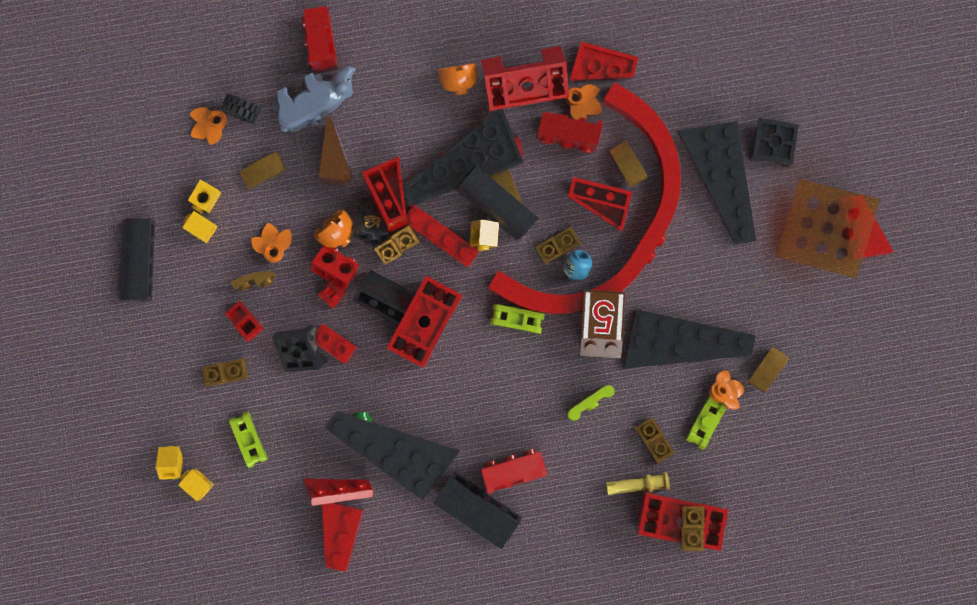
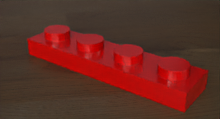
(441, 236)

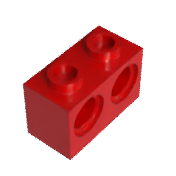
(331, 271)
(335, 344)

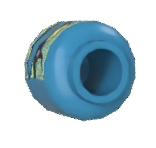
(577, 265)

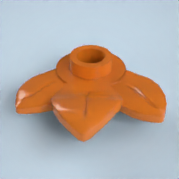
(587, 102)
(205, 124)
(271, 240)
(726, 390)

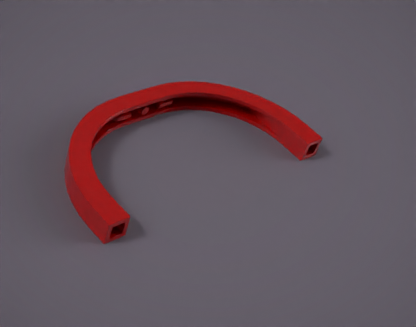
(656, 132)

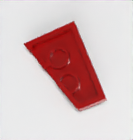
(602, 63)
(336, 490)

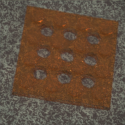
(827, 195)

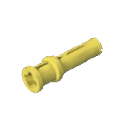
(648, 483)

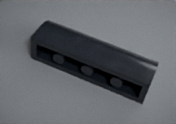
(496, 203)
(137, 259)
(386, 298)
(478, 510)

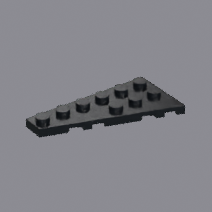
(488, 147)

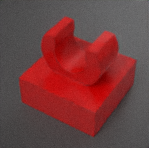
(331, 295)

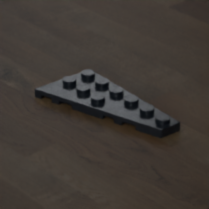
(721, 167)
(671, 340)
(403, 456)

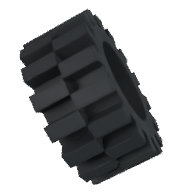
(240, 108)

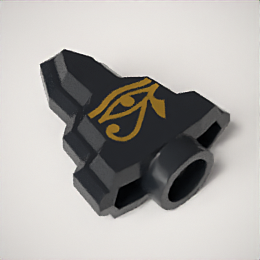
(368, 224)

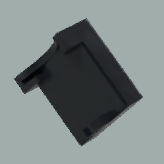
(774, 142)
(299, 349)

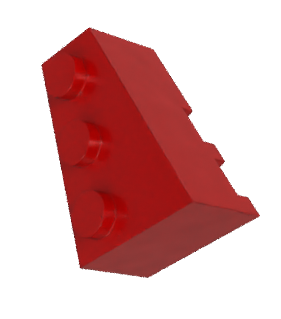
(319, 39)
(569, 132)
(386, 191)
(602, 200)
(877, 242)
(513, 470)
(340, 533)

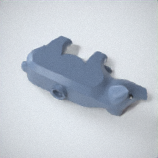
(313, 103)

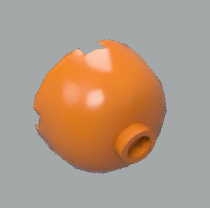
(458, 78)
(335, 230)

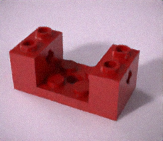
(505, 87)
(410, 338)
(660, 514)

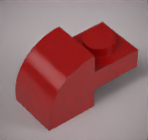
(244, 321)

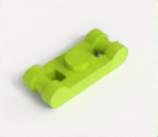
(517, 318)
(590, 402)
(706, 423)
(248, 439)

